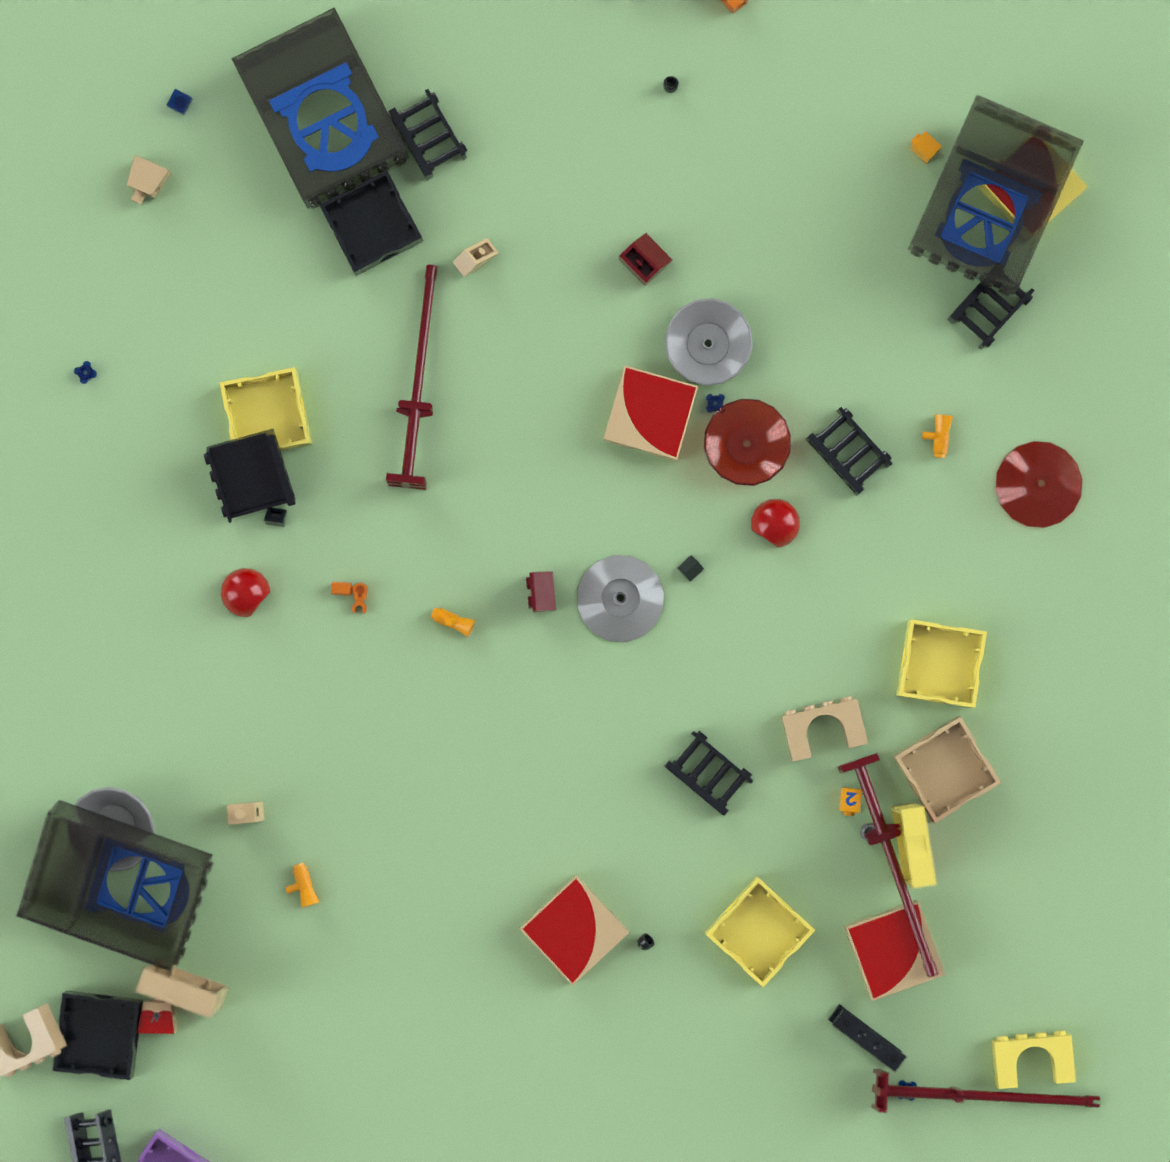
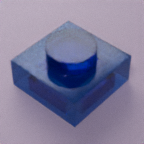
(179, 102)

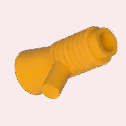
(941, 436)
(451, 620)
(304, 884)

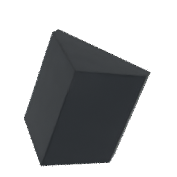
(275, 517)
(690, 568)

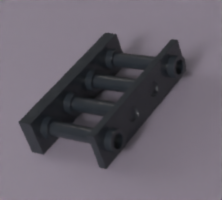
(409, 133)
(972, 301)
(842, 469)
(705, 792)
(867, 1038)
(79, 1141)

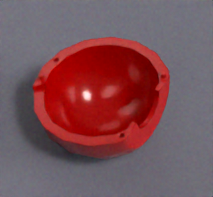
(776, 522)
(244, 591)

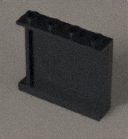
(249, 474)

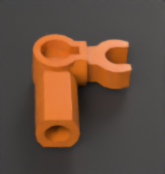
(360, 592)

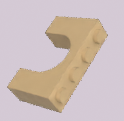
(846, 712)
(45, 1041)

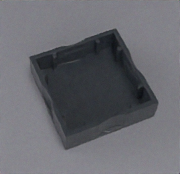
(371, 223)
(98, 1034)

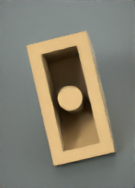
(475, 257)

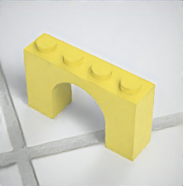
(1007, 1051)

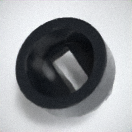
(671, 82)
(645, 942)

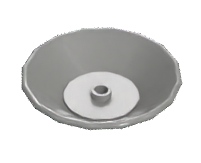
(712, 322)
(617, 619)
(122, 807)

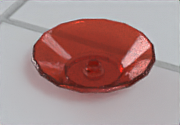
(761, 427)
(1019, 487)

